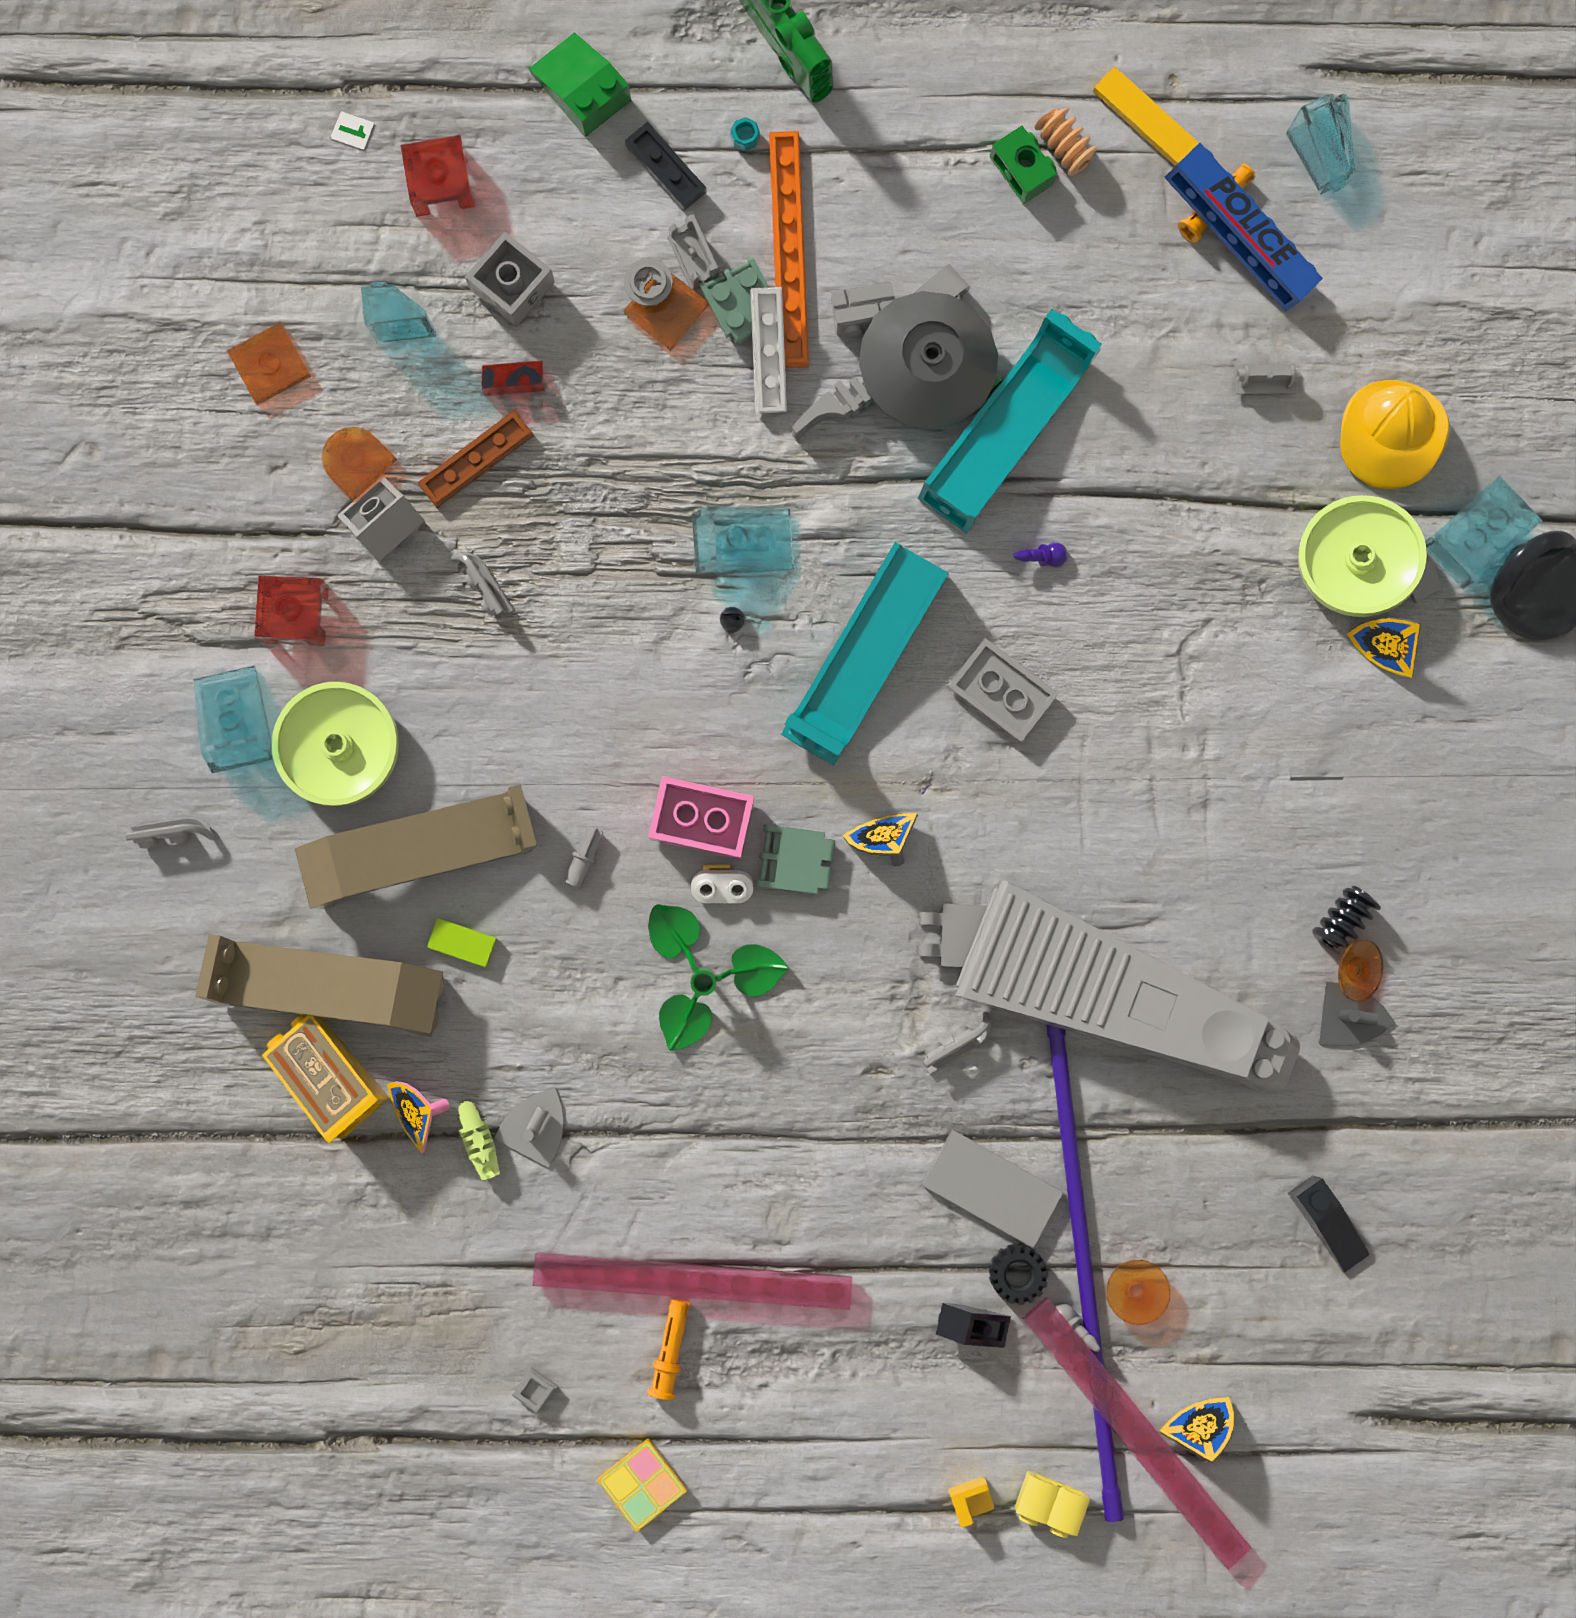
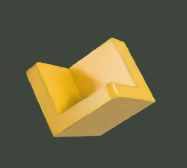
(971, 1500)

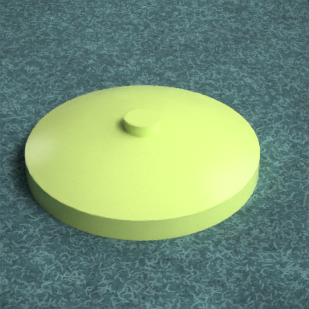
(1362, 556)
(335, 744)

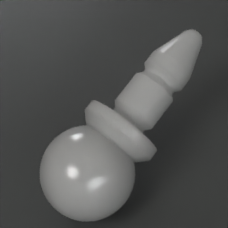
(1075, 1322)

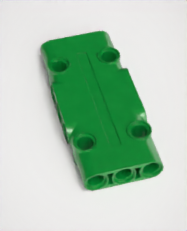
(794, 41)

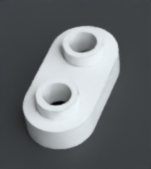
(722, 884)

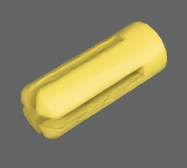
(716, 867)

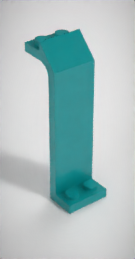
(1010, 421)
(865, 654)

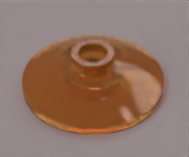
(1360, 970)
(1152, 1300)

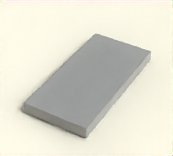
(992, 1188)

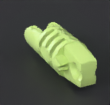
(478, 1141)

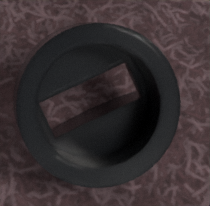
(732, 625)

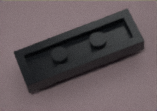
(665, 166)

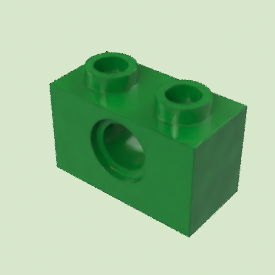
(1025, 181)

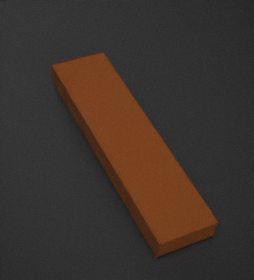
(475, 459)

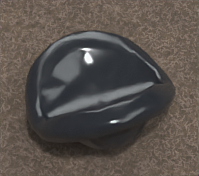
(1538, 587)

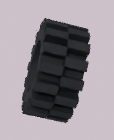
(1037, 1278)

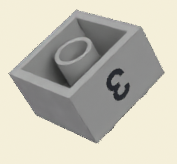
(510, 279)

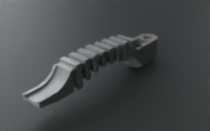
(828, 409)

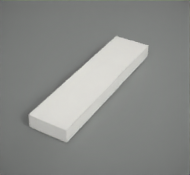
(768, 350)

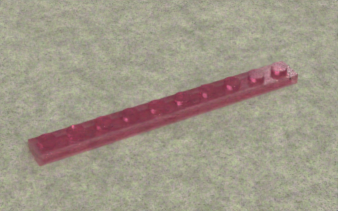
(692, 1280)
(1136, 1433)

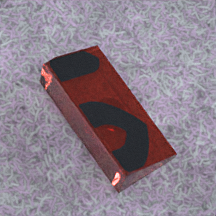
(512, 378)

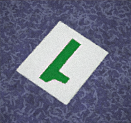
(352, 130)

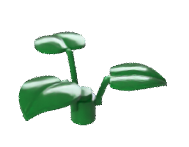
(684, 1018)

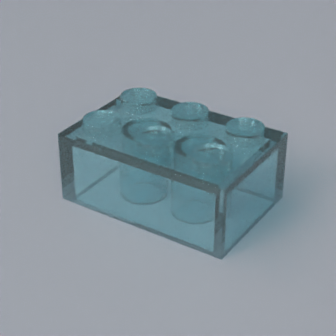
(1482, 532)

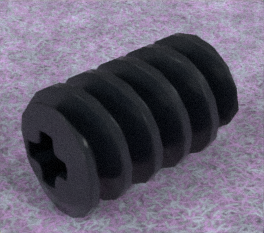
(1345, 918)

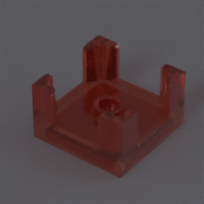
(437, 173)
(290, 609)

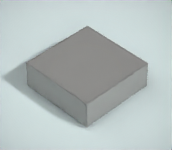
(534, 1390)

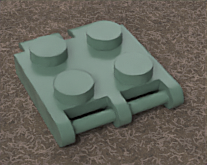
(732, 299)
(796, 860)

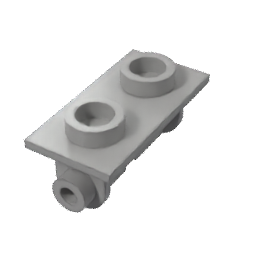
(1265, 379)

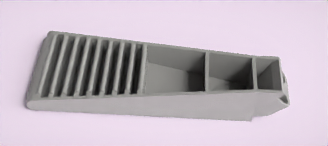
(1087, 982)

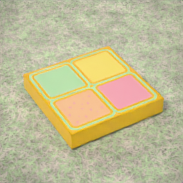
(642, 1484)

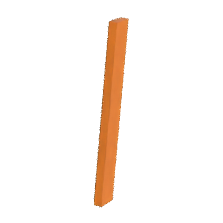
(789, 243)

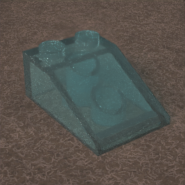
(742, 540)
(232, 720)

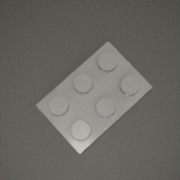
(1002, 690)

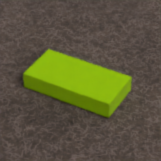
(462, 942)

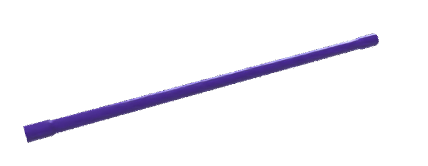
(1110, 1490)

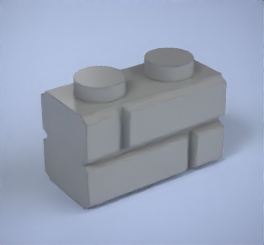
(856, 307)

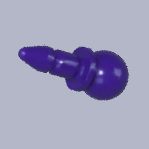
(1052, 555)

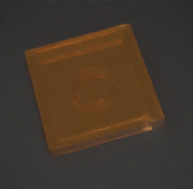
(672, 316)
(268, 363)

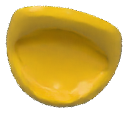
(1393, 433)

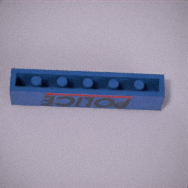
(1243, 227)

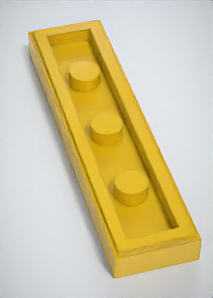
(1145, 116)

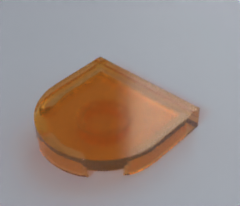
(355, 460)

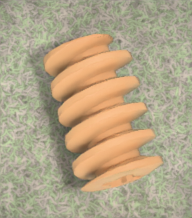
(1066, 140)

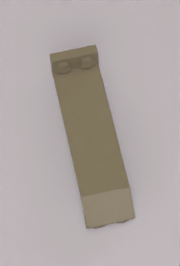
(415, 847)
(321, 985)

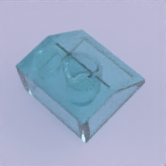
(393, 315)

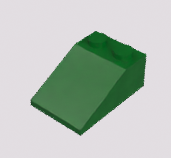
(582, 83)

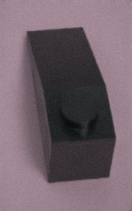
(1329, 1222)

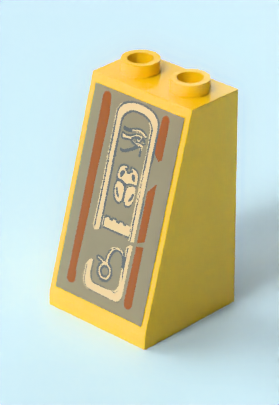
(324, 1077)

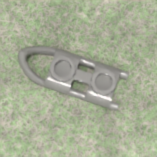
(480, 579)
(174, 830)
(964, 1042)

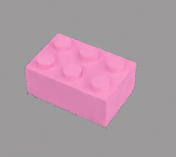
(701, 818)

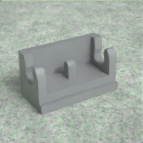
(693, 252)

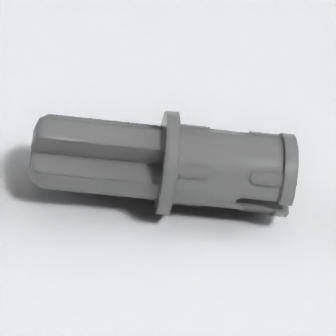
(584, 857)

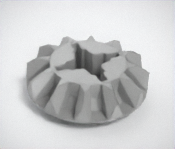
(639, 272)

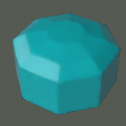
(745, 134)

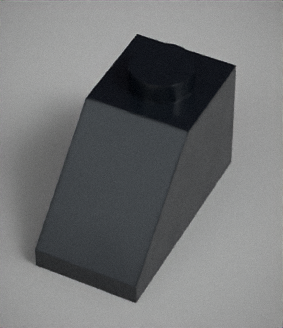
(972, 1325)

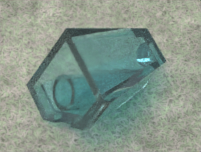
(1324, 141)

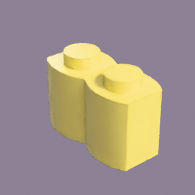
(1051, 1504)

